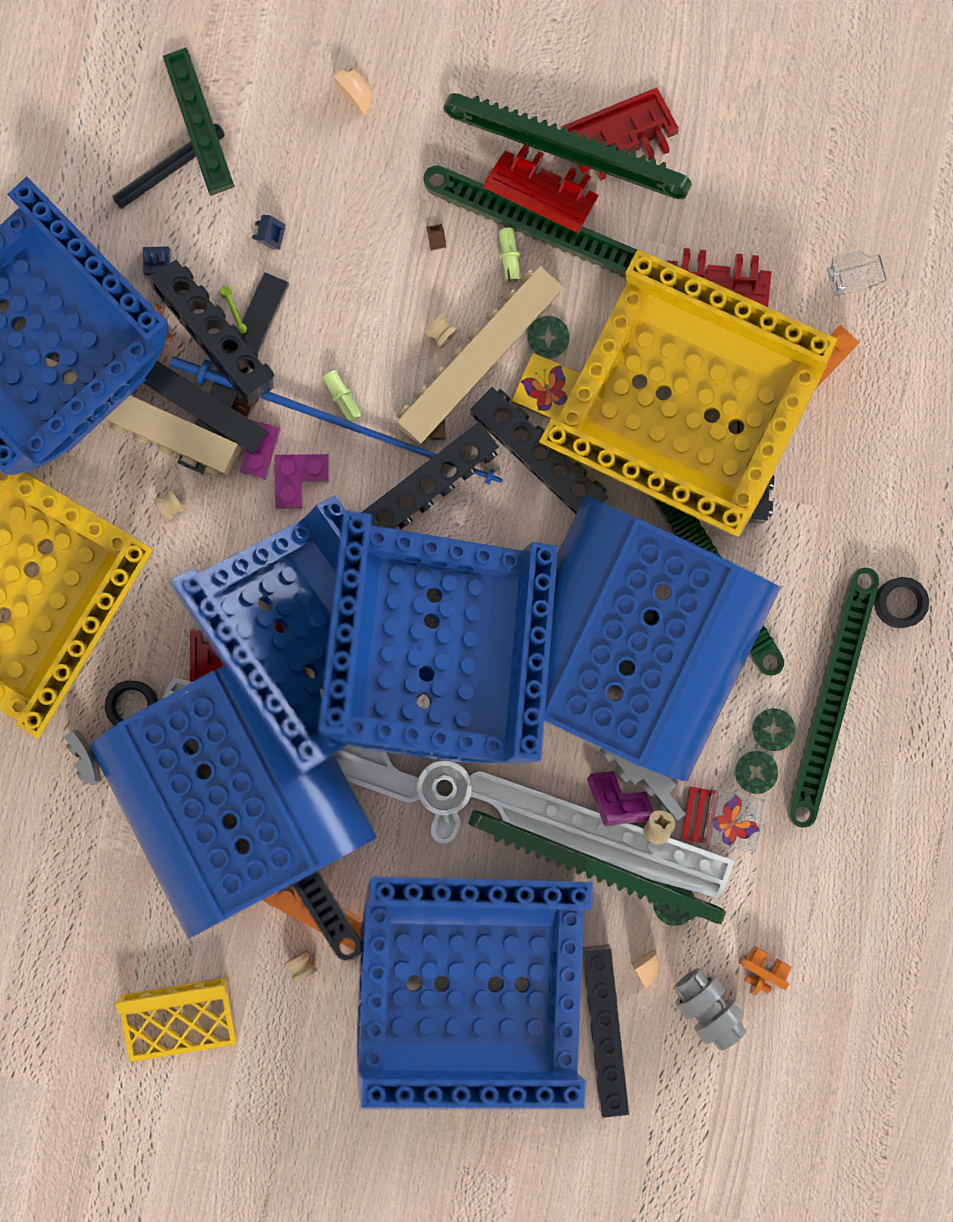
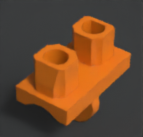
(754, 963)

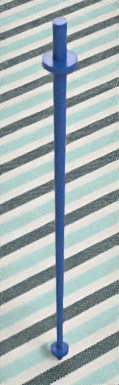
(205, 373)

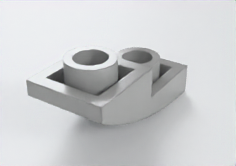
(87, 766)

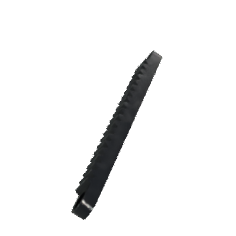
(327, 914)

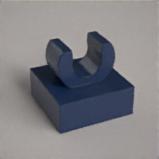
(270, 232)
(155, 259)

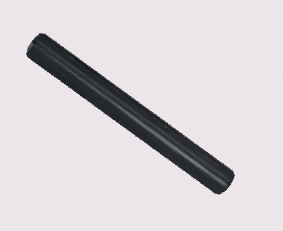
(158, 172)

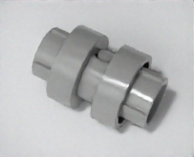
(716, 1018)

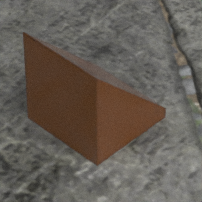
(436, 237)
(241, 407)
(439, 433)

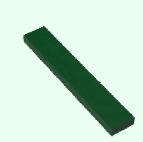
(198, 121)

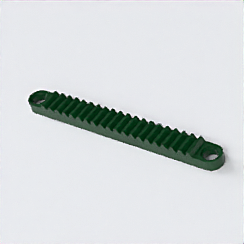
(568, 145)
(586, 244)
(690, 529)
(833, 697)
(601, 869)

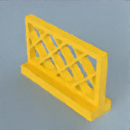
(171, 997)

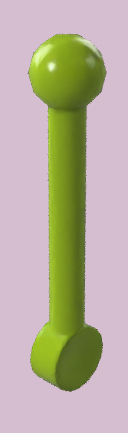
(226, 292)

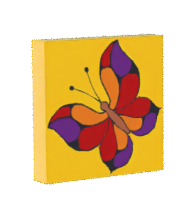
(545, 387)

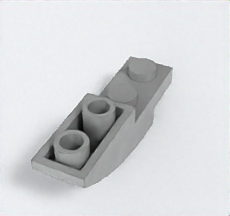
(654, 785)

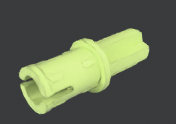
(509, 255)
(341, 396)

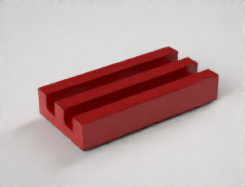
(687, 818)

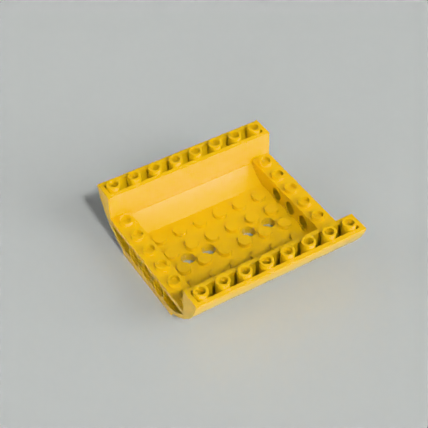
(712, 356)
(65, 605)

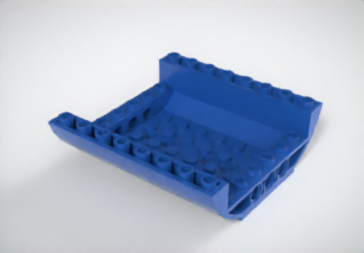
(71, 309)
(297, 581)
(482, 655)
(681, 662)
(179, 817)
(466, 1041)

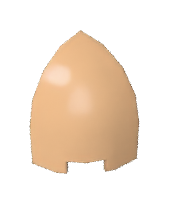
(355, 89)
(647, 968)

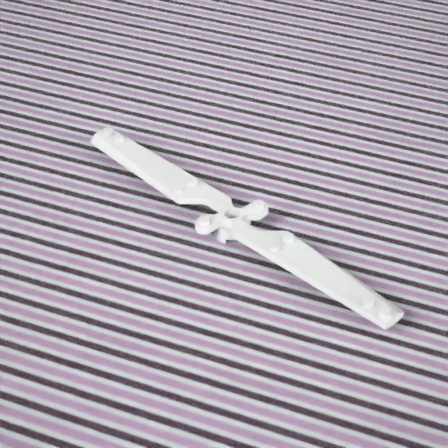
(534, 811)

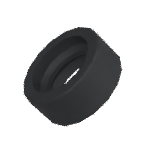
(921, 596)
(118, 689)

